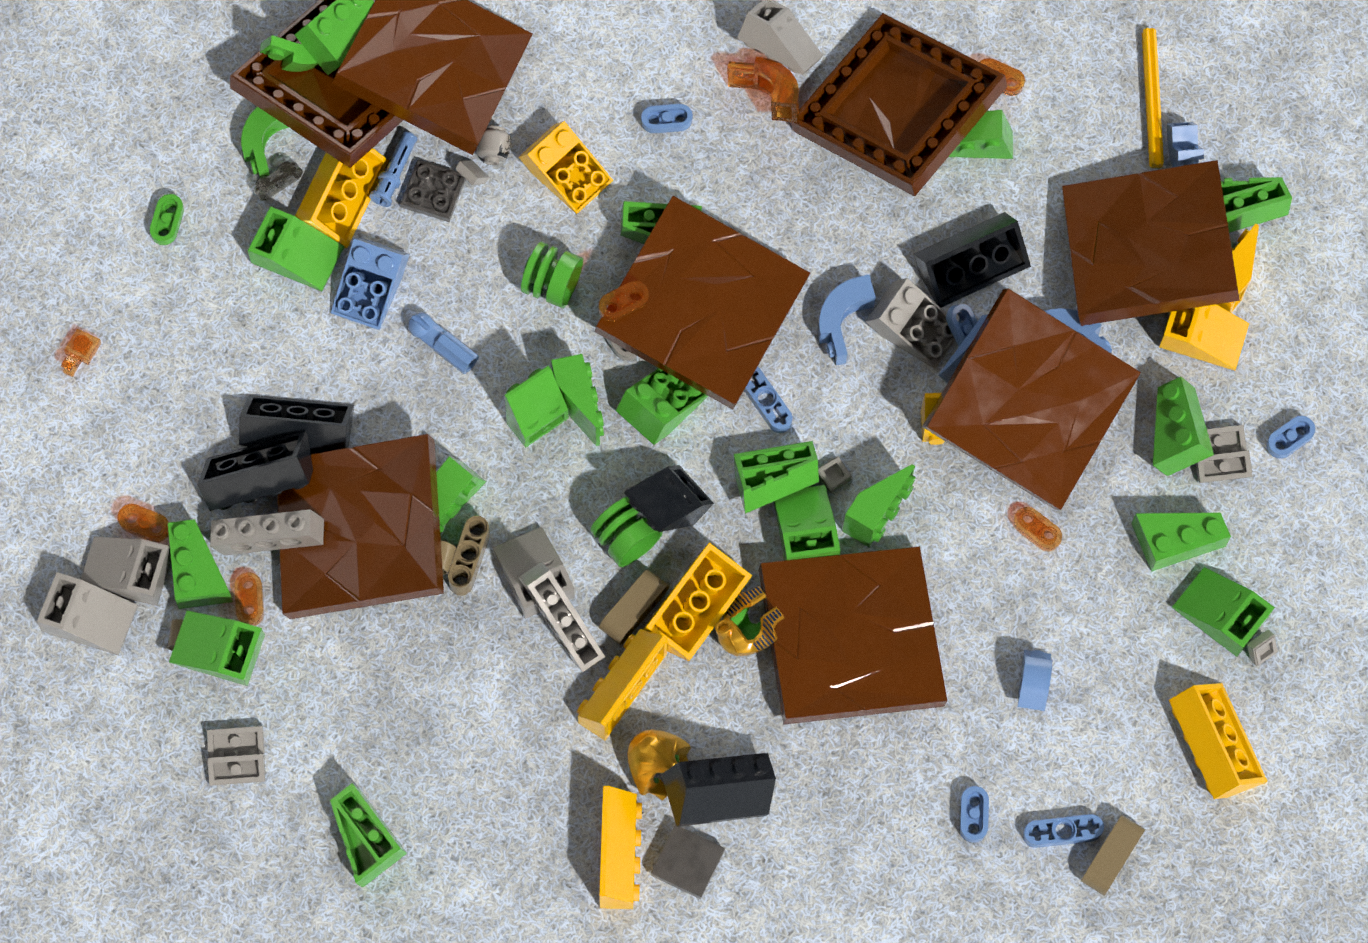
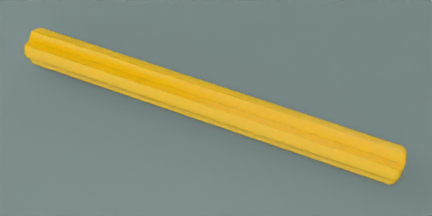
(1152, 98)

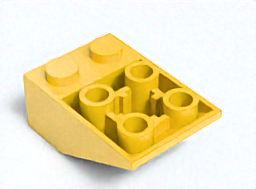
(566, 167)
(1243, 262)
(1206, 335)

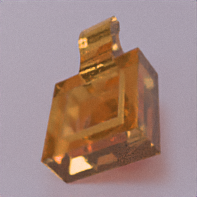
(79, 349)

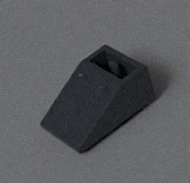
(669, 499)

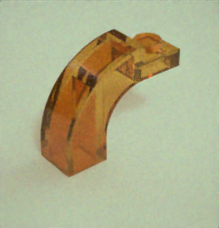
(772, 79)

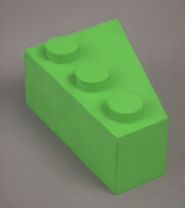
(988, 138)
(1179, 428)
(774, 473)
(455, 488)
(1178, 536)

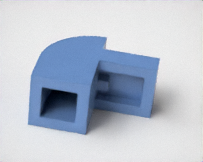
(1183, 144)
(1035, 680)

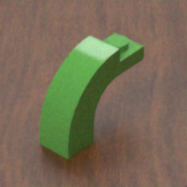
(294, 55)
(255, 134)

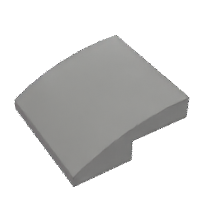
(1230, 456)
(236, 755)

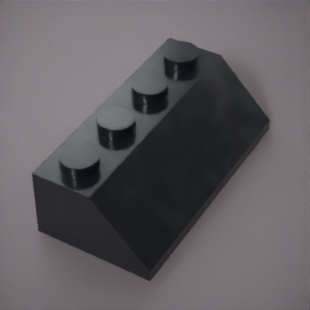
(972, 259)
(274, 417)
(256, 471)
(720, 789)

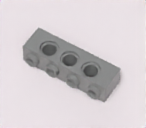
(267, 532)
(561, 616)

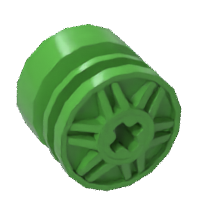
(554, 275)
(625, 531)

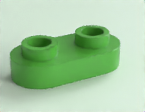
(166, 221)

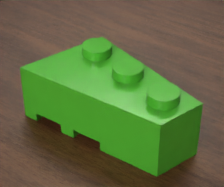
(334, 31)
(1255, 201)
(640, 219)
(193, 568)
(366, 836)

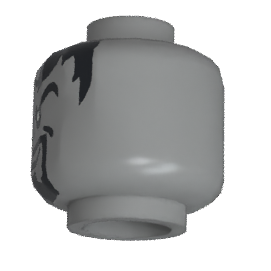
(494, 145)

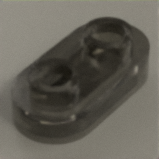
(277, 181)

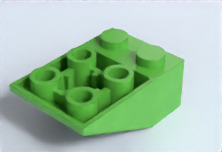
(294, 249)
(579, 394)
(658, 404)
(535, 406)
(876, 505)
(807, 524)
(1223, 610)
(218, 647)

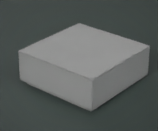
(472, 172)
(834, 474)
(1262, 647)

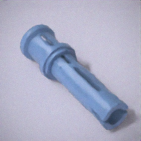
(389, 179)

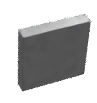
(433, 191)
(687, 861)

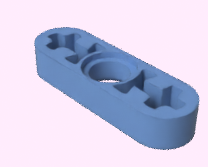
(769, 418)
(1084, 835)

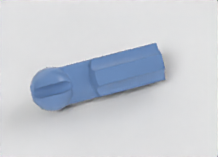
(442, 342)

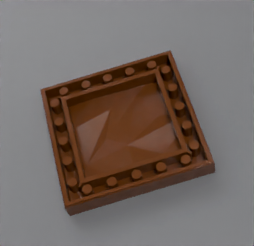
(434, 65)
(311, 103)
(899, 104)
(1149, 243)
(708, 303)
(1031, 399)
(377, 529)
(853, 635)

